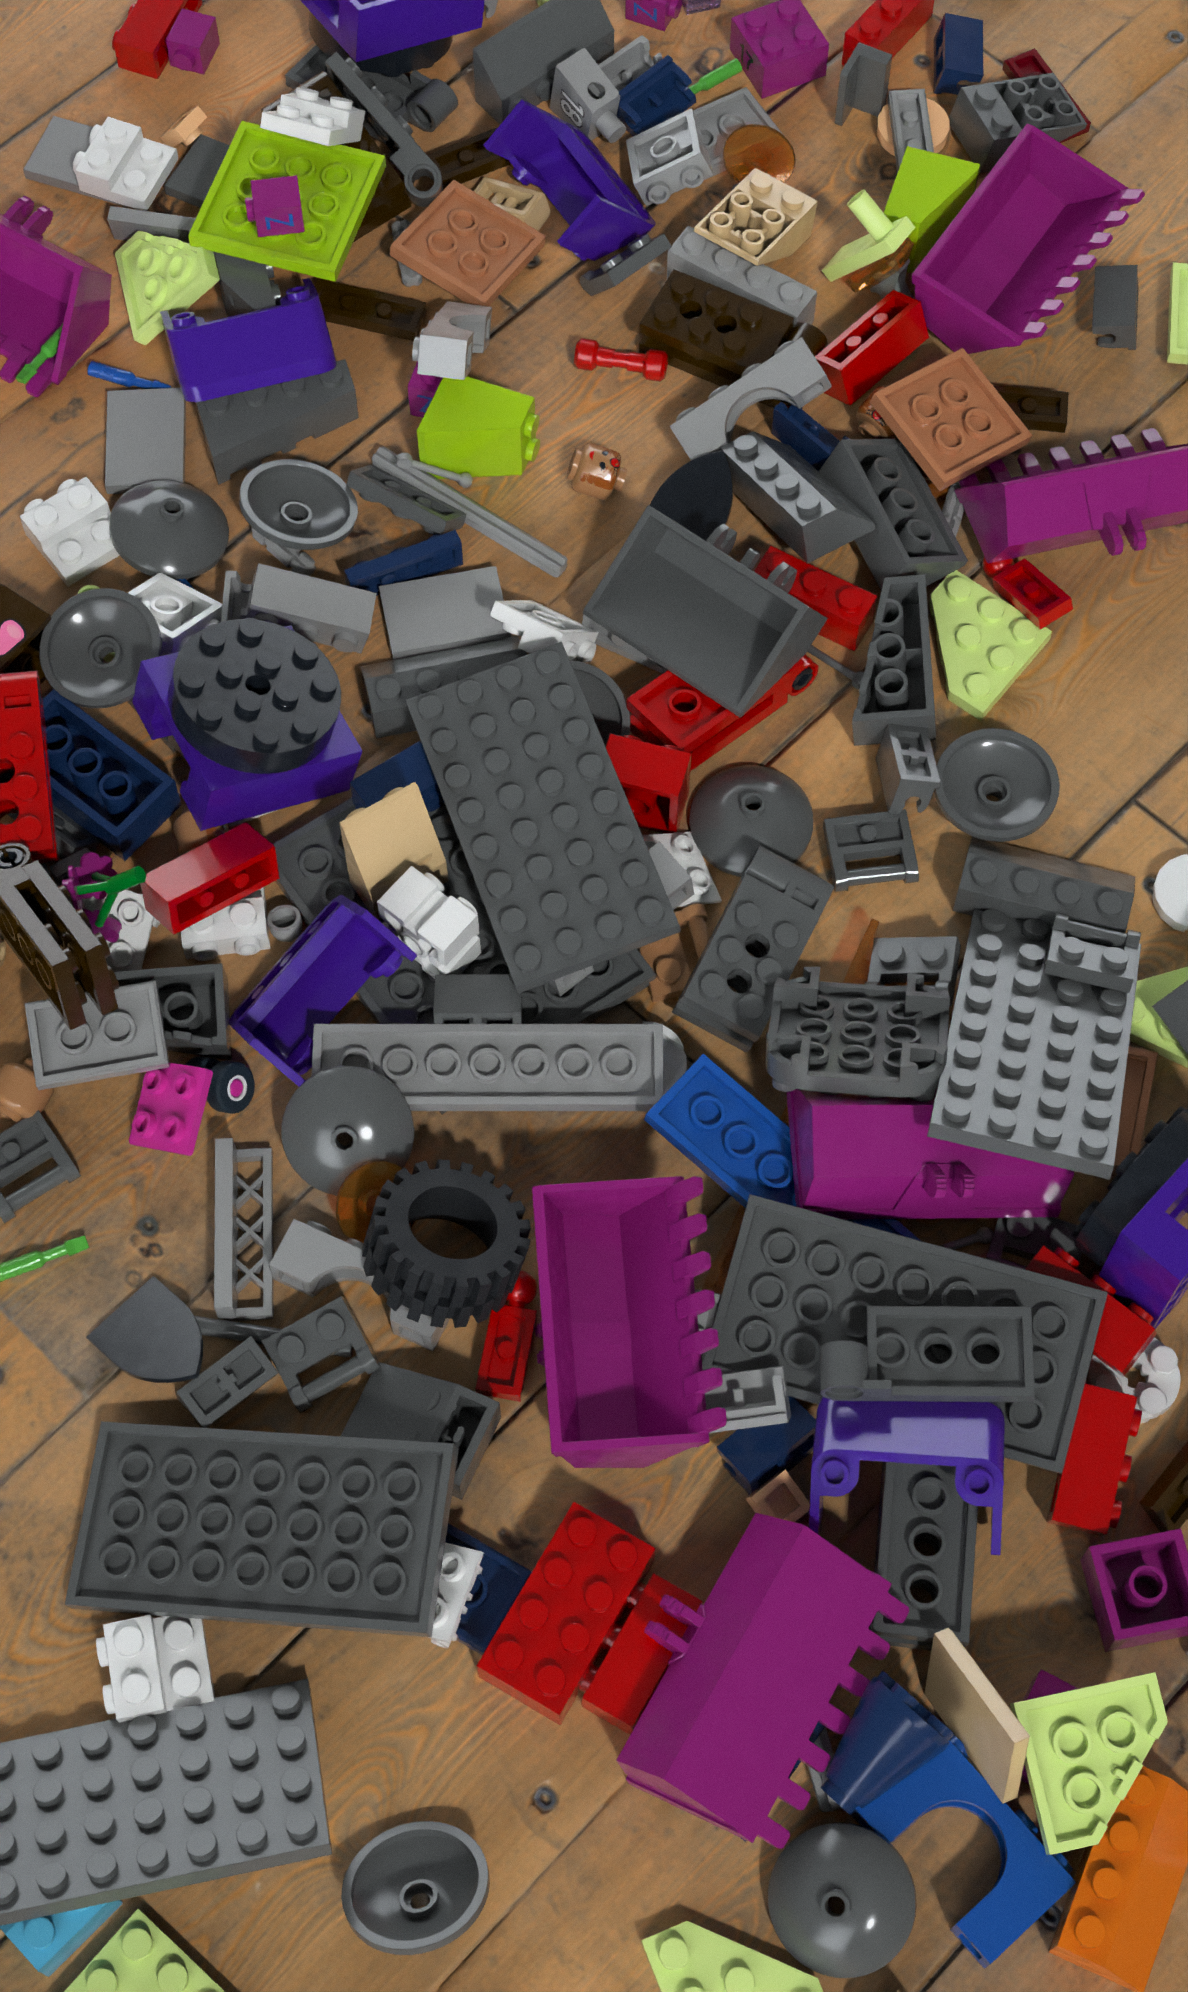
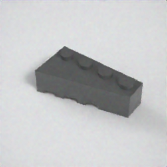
(274, 418)
(898, 665)
(192, 1007)

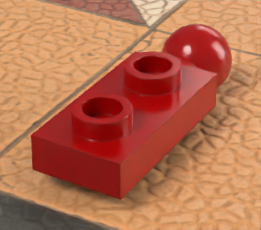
(1028, 590)
(509, 1343)

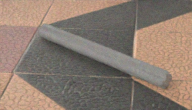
(477, 515)

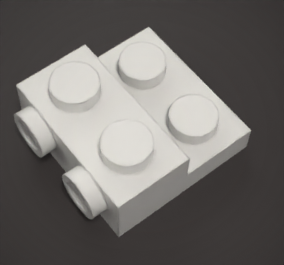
(315, 119)
(123, 165)
(71, 529)
(177, 610)
(545, 627)
(234, 929)
(155, 1665)

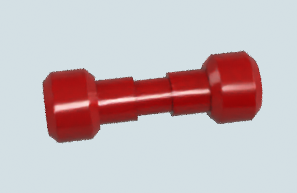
(590, 355)

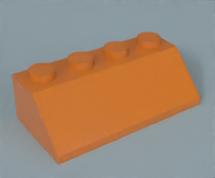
(1128, 1885)

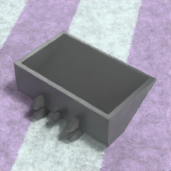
(704, 610)

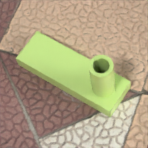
(881, 241)

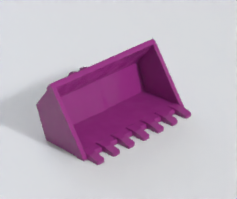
(1018, 245)
(41, 292)
(1080, 500)
(877, 1163)
(624, 1321)
(757, 1678)

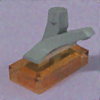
(884, 274)

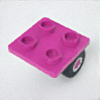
(176, 1098)

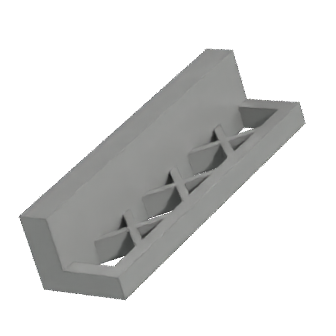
(226, 1232)

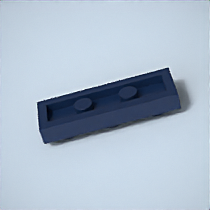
(408, 563)

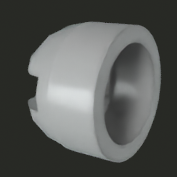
(285, 923)

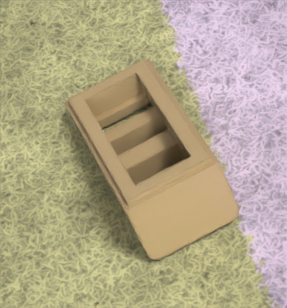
(532, 204)

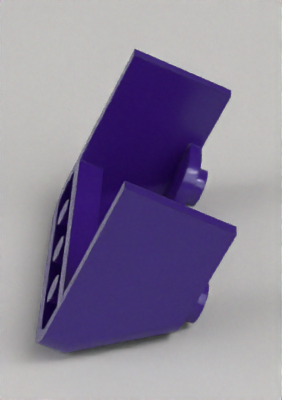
(574, 177)
(250, 347)
(315, 983)
(913, 1433)

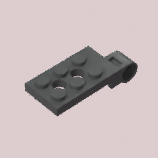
(415, 97)
(392, 131)
(897, 1369)

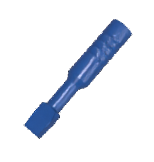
(122, 377)

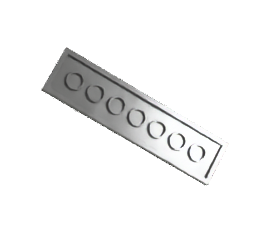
(504, 1064)

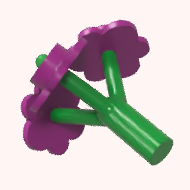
(97, 879)

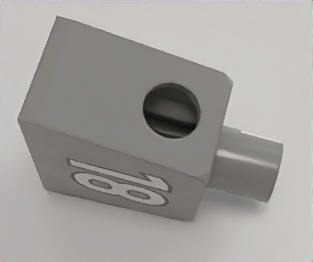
(586, 97)

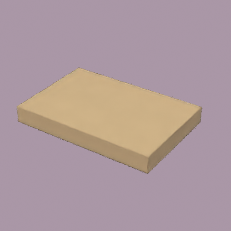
(976, 1715)

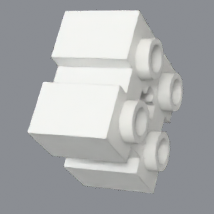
(431, 924)

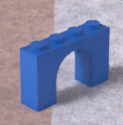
(1027, 1876)

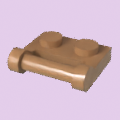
(668, 957)

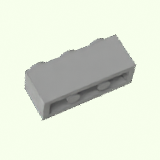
(313, 607)

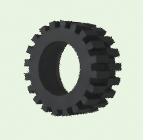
(436, 1283)

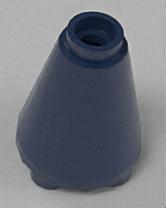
(882, 1744)

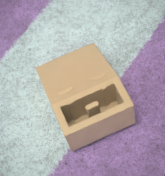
(760, 219)
(388, 840)

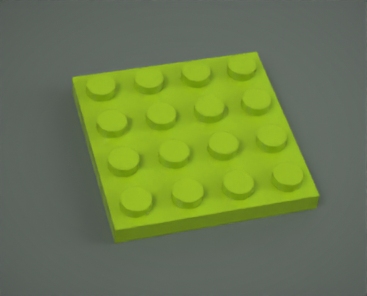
(334, 196)

